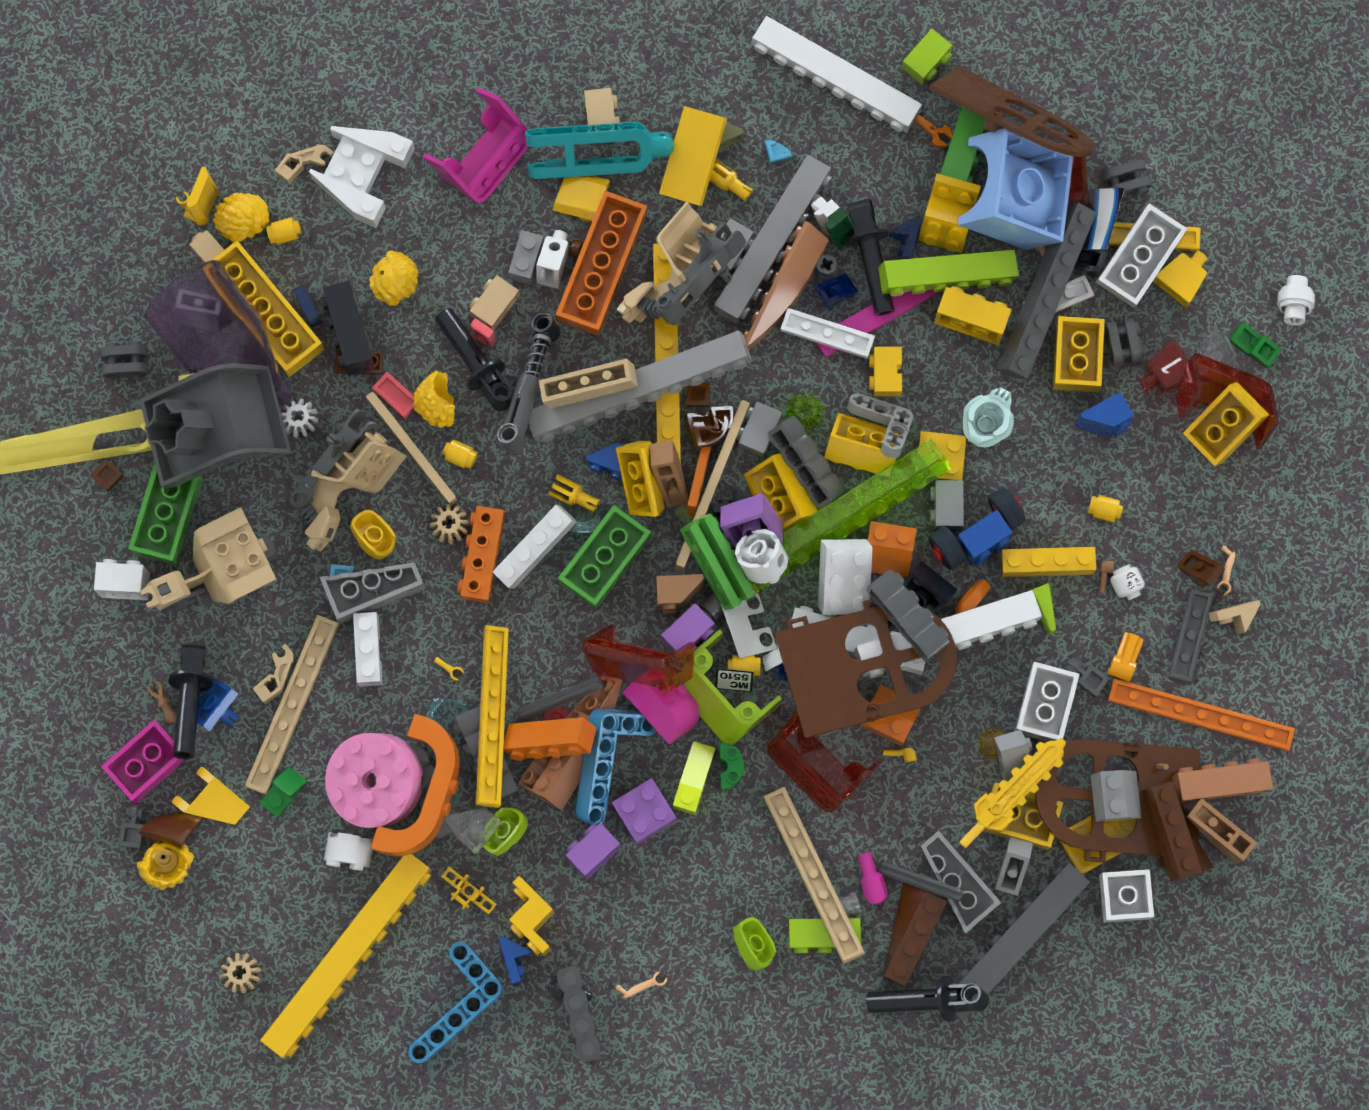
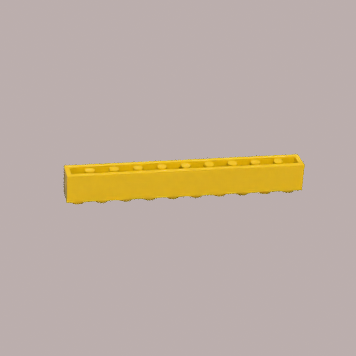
(665, 346)
(345, 956)

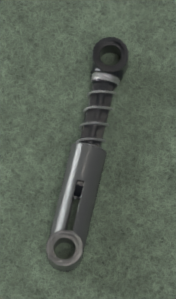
(527, 386)

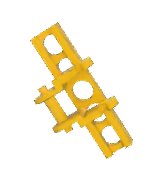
(473, 897)

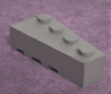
(370, 589)
(955, 871)

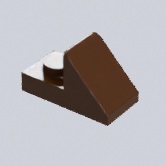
(1200, 568)

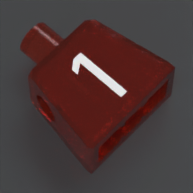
(1165, 368)

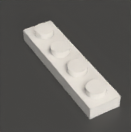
(827, 333)

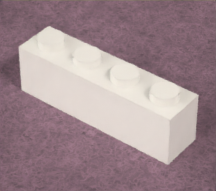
(534, 546)

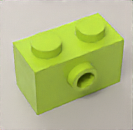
(927, 57)

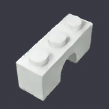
(367, 649)

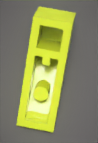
(693, 778)

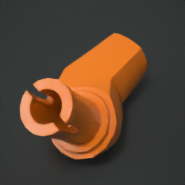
(973, 596)

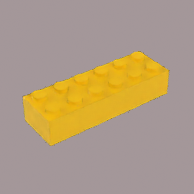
(288, 334)

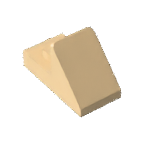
(1239, 614)

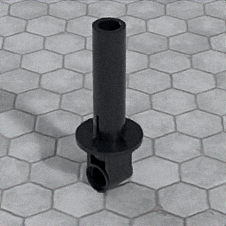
(868, 238)
(485, 374)
(190, 683)
(946, 998)

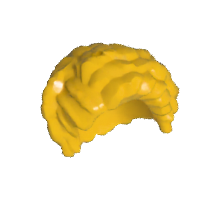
(241, 216)
(398, 278)
(434, 401)
(168, 870)

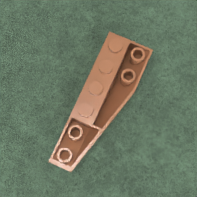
(789, 282)
(557, 778)

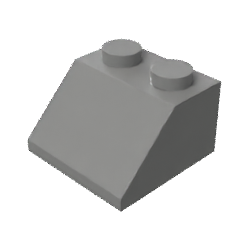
(1115, 795)

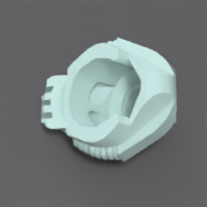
(988, 418)

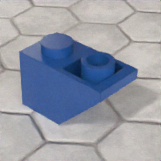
(605, 460)

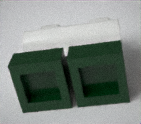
(833, 221)

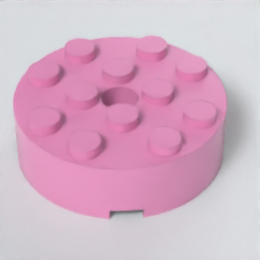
(352, 785)

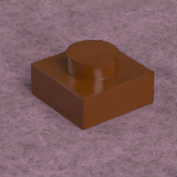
(698, 395)
(107, 475)

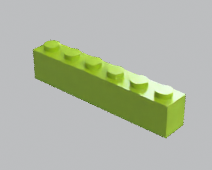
(947, 271)

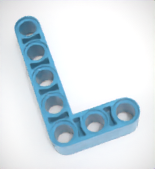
(604, 758)
(461, 1008)

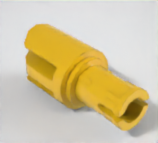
(727, 180)
(576, 495)

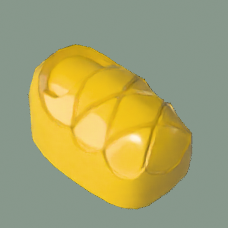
(373, 534)

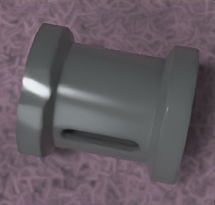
(828, 261)

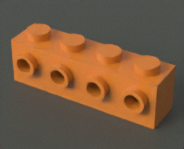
(482, 554)
(549, 738)

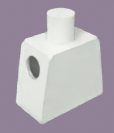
(552, 259)

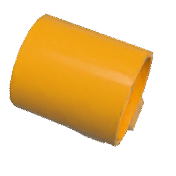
(1123, 662)

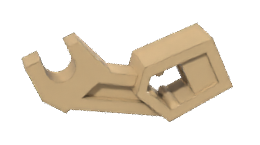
(310, 155)
(283, 667)

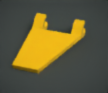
(214, 801)

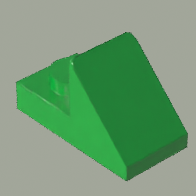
(283, 792)

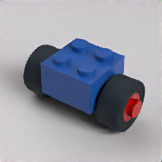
(982, 538)

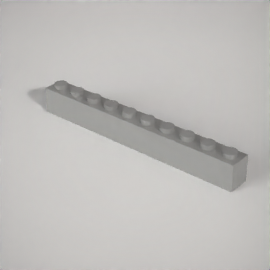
(653, 381)

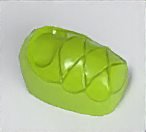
(508, 833)
(754, 943)

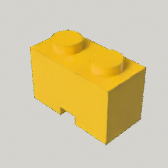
(885, 379)

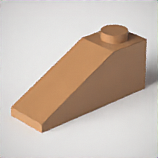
(668, 473)
(1221, 832)

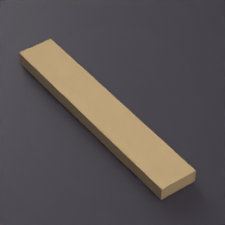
(411, 448)

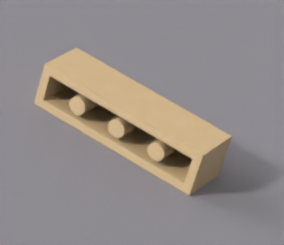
(588, 383)

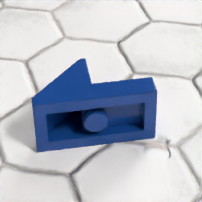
(512, 952)

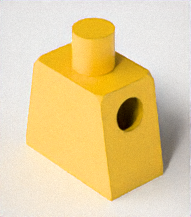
(1182, 277)

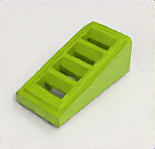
(1044, 602)

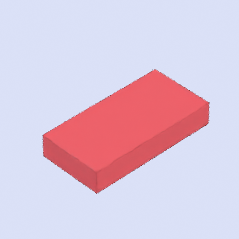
(483, 333)
(394, 395)

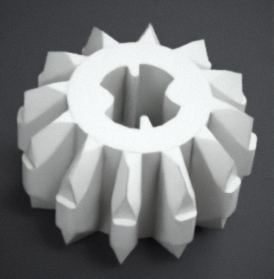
(296, 425)

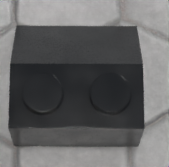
(930, 587)

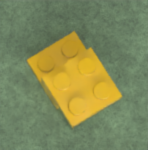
(947, 202)
(530, 917)

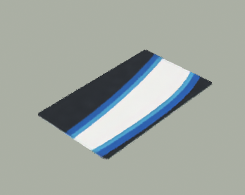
(1106, 204)

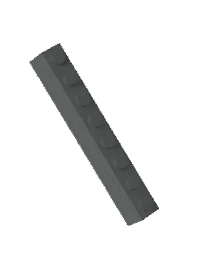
(1045, 294)
(1024, 931)

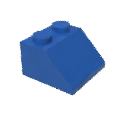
(1107, 417)

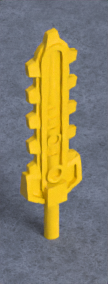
(995, 810)

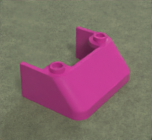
(492, 154)

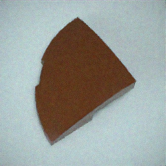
(709, 427)
(172, 828)

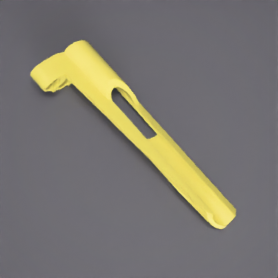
(70, 443)

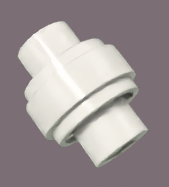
(1296, 300)

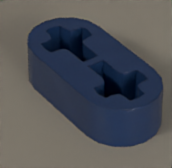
(307, 306)

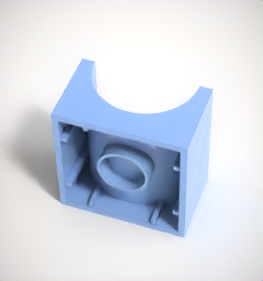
(1023, 191)

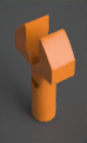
(935, 132)

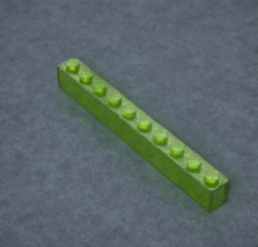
(862, 504)

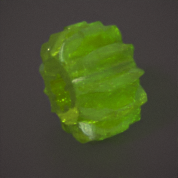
(814, 413)

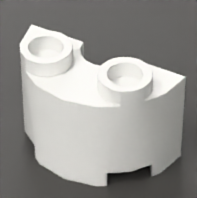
(348, 850)

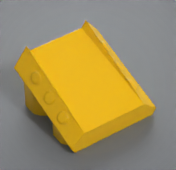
(580, 196)
(201, 198)

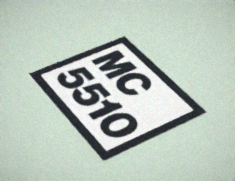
(734, 680)

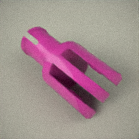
(872, 881)

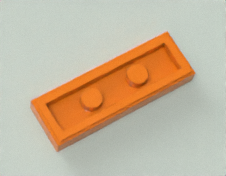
(698, 480)

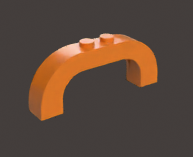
(438, 797)

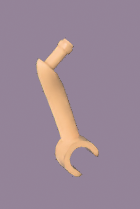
(1228, 567)
(640, 987)

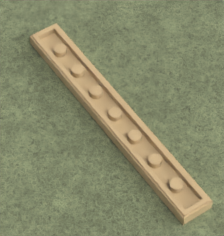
(715, 477)
(292, 705)
(814, 875)

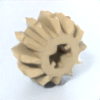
(455, 528)
(234, 968)

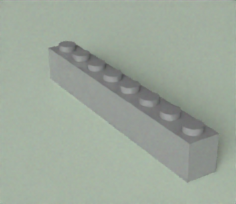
(772, 240)

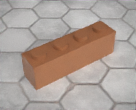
(1223, 781)

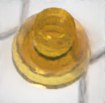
(986, 742)

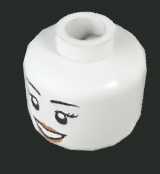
(1127, 582)

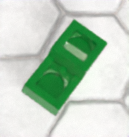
(1256, 346)

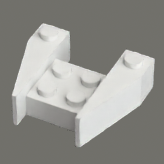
(357, 166)

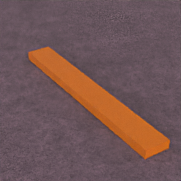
(1201, 714)

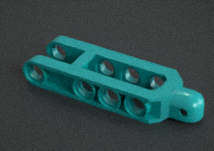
(651, 146)

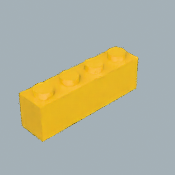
(1048, 562)

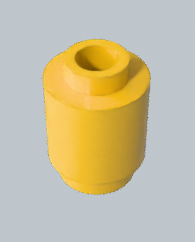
(283, 231)
(459, 454)
(1105, 508)
(747, 663)

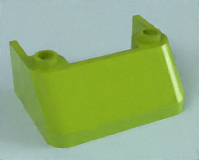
(717, 713)

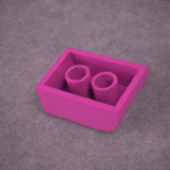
(668, 712)
(143, 762)

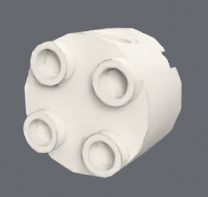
(761, 557)

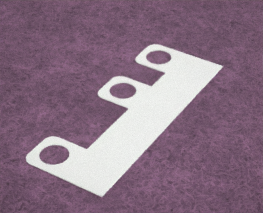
(744, 638)

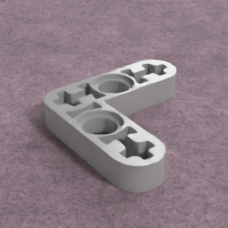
(865, 407)

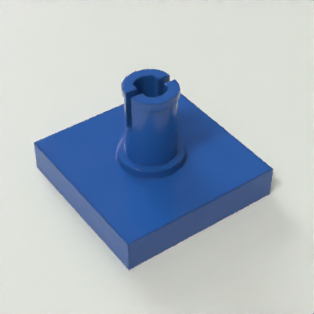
(215, 705)

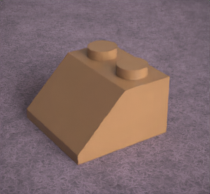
(677, 591)

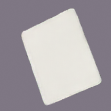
(772, 659)

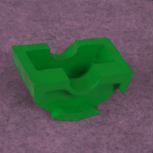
(735, 766)

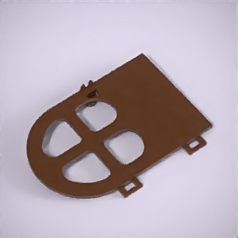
(986, 97)
(826, 676)
(1142, 838)

